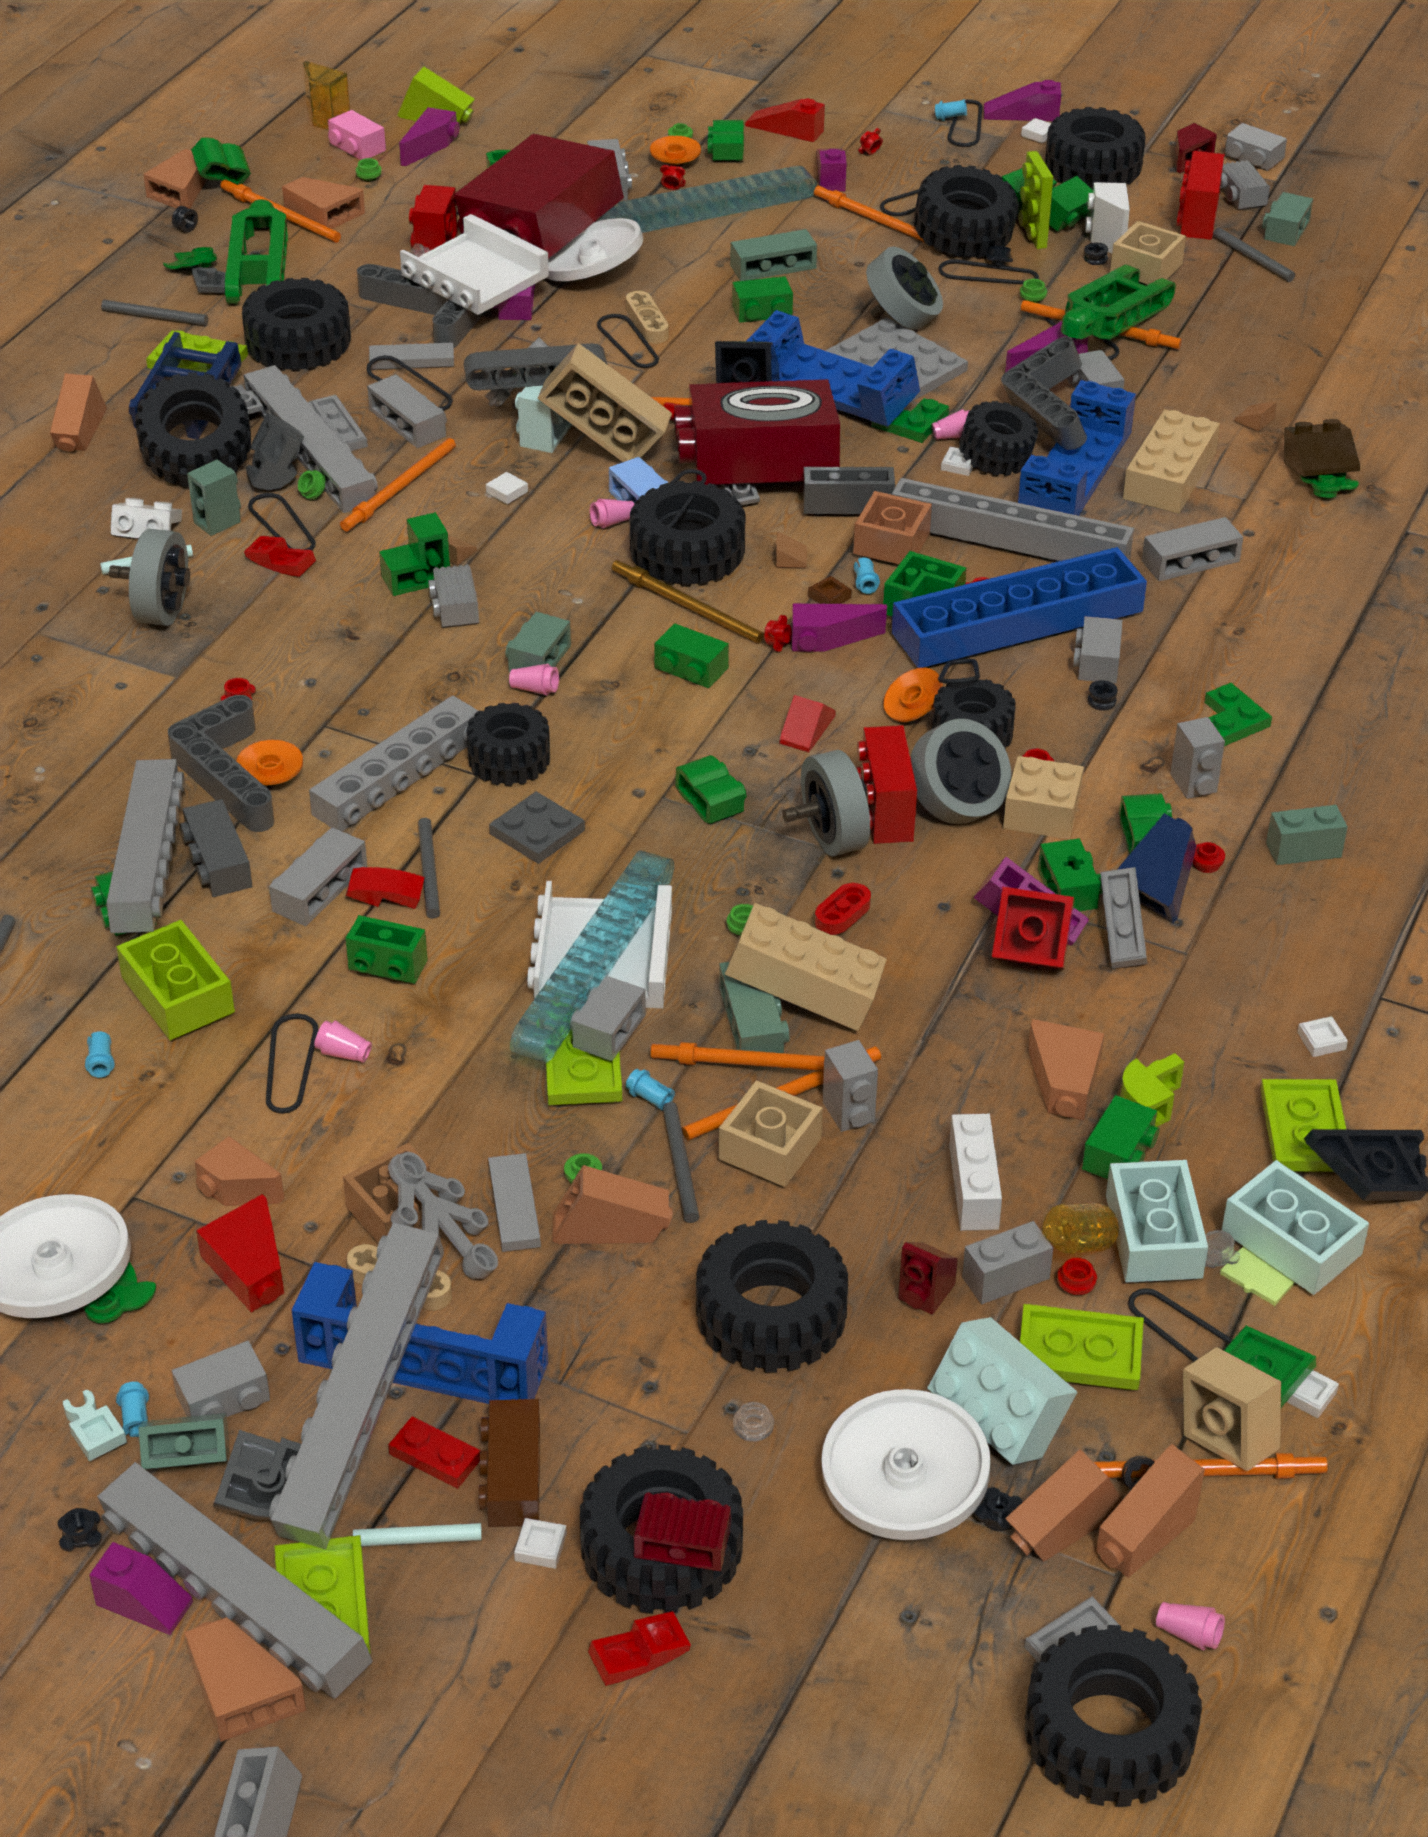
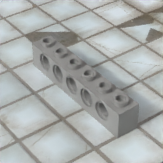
(392, 765)

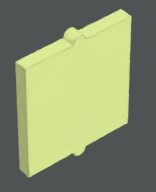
(1258, 1277)

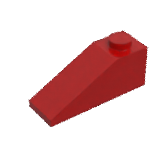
(794, 119)

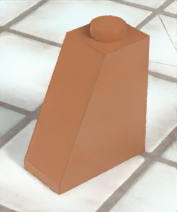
(175, 181)
(324, 201)
(77, 412)
(1065, 1066)
(610, 1210)
(1064, 1508)
(1152, 1512)
(241, 1679)

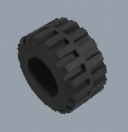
(998, 437)
(978, 702)
(508, 743)

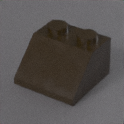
(1320, 448)

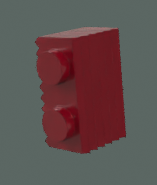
(682, 1531)

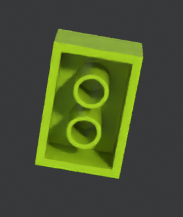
(175, 979)

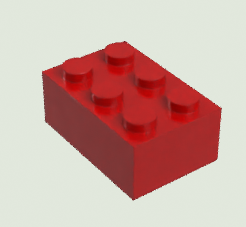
(1200, 194)
(889, 783)

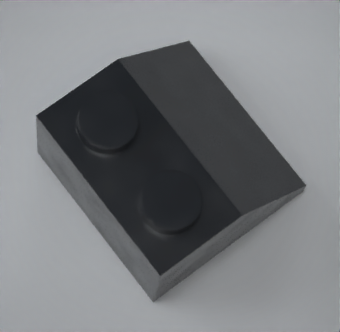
(745, 362)

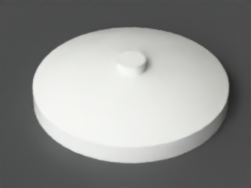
(596, 250)
(59, 1254)
(906, 1464)

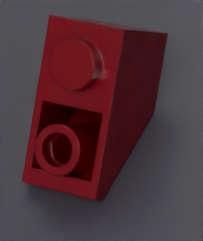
(925, 1276)

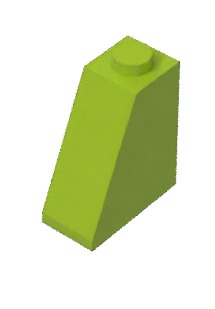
(434, 92)

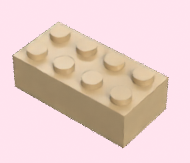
(604, 405)
(1171, 461)
(806, 966)

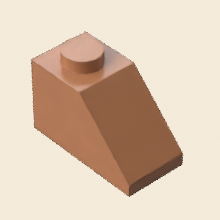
(237, 1175)

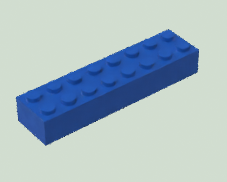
(1017, 607)

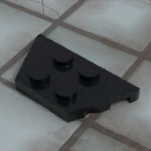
(1374, 1161)

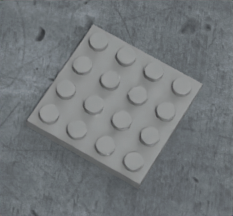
(932, 362)

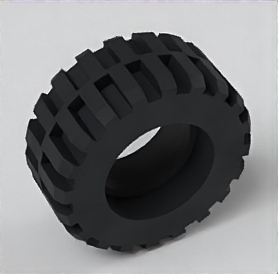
(1095, 146)
(965, 211)
(296, 324)
(185, 400)
(700, 545)
(771, 1334)
(616, 1502)
(1104, 1763)

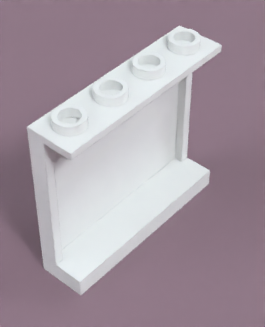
(478, 266)
(640, 964)

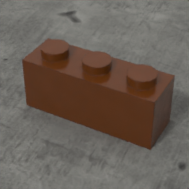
(511, 1462)

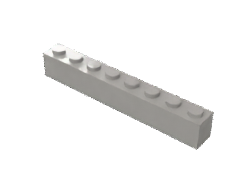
(321, 448)
(1015, 524)
(145, 846)
(357, 1386)
(235, 1581)

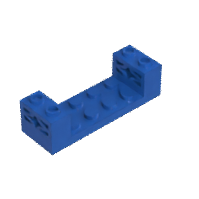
(857, 388)
(1070, 477)
(434, 1358)

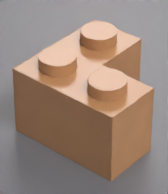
(374, 1195)

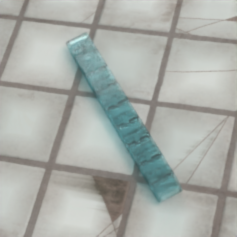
(716, 199)
(591, 956)

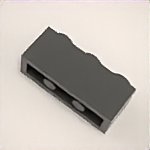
(844, 488)
(215, 848)

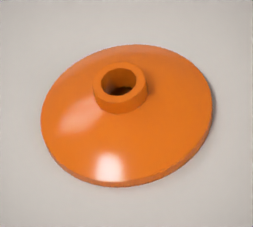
(675, 149)
(912, 694)
(271, 761)

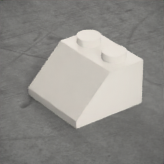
(1108, 213)

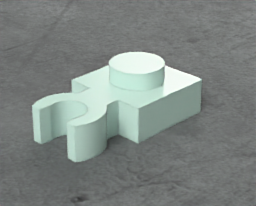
(94, 1428)

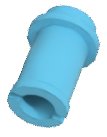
(950, 109)
(867, 580)
(99, 1059)
(648, 1088)
(132, 1400)

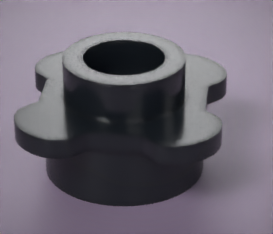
(999, 255)
(993, 1517)
(77, 1520)

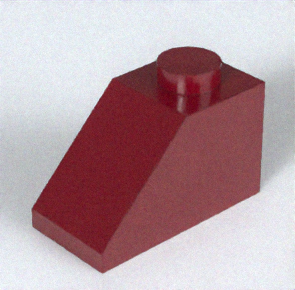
(1192, 139)

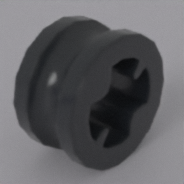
(184, 218)
(1096, 253)
(1102, 695)
(1134, 1464)

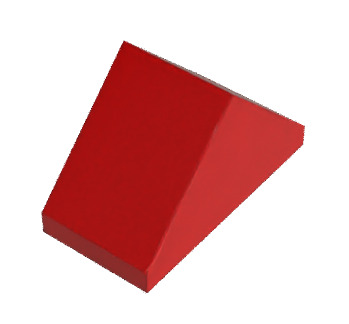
(805, 723)

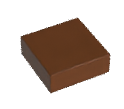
(829, 591)

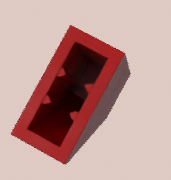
(244, 1253)

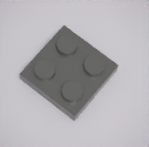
(537, 827)

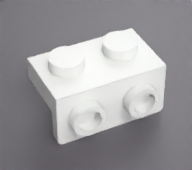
(133, 517)

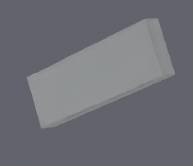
(413, 355)
(341, 421)
(1123, 918)
(514, 1202)

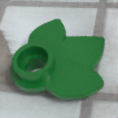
(198, 257)
(1330, 484)
(121, 1297)

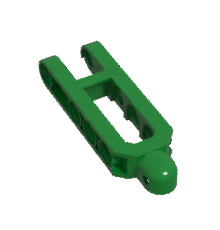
(255, 269)
(1127, 299)

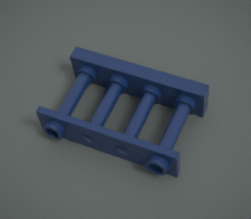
(224, 366)

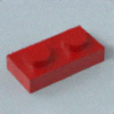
(434, 1452)

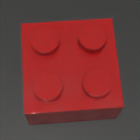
(434, 216)
(1033, 927)

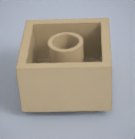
(1149, 249)
(1043, 797)
(770, 1133)
(1232, 1408)

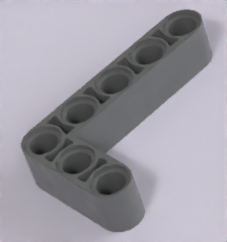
(389, 287)
(521, 366)
(1029, 388)
(199, 752)

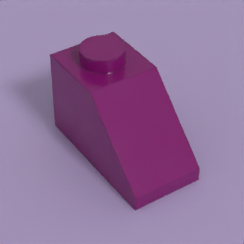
(138, 1589)

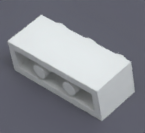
(975, 1172)

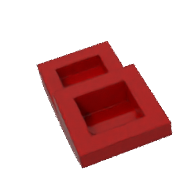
(276, 556)
(375, 883)
(646, 1647)

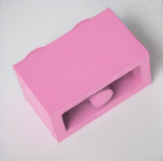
(356, 135)

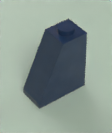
(1163, 865)

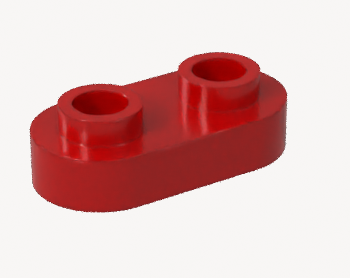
(842, 908)

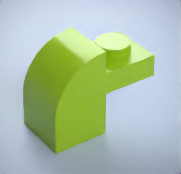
(1153, 1085)

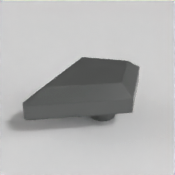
(209, 280)

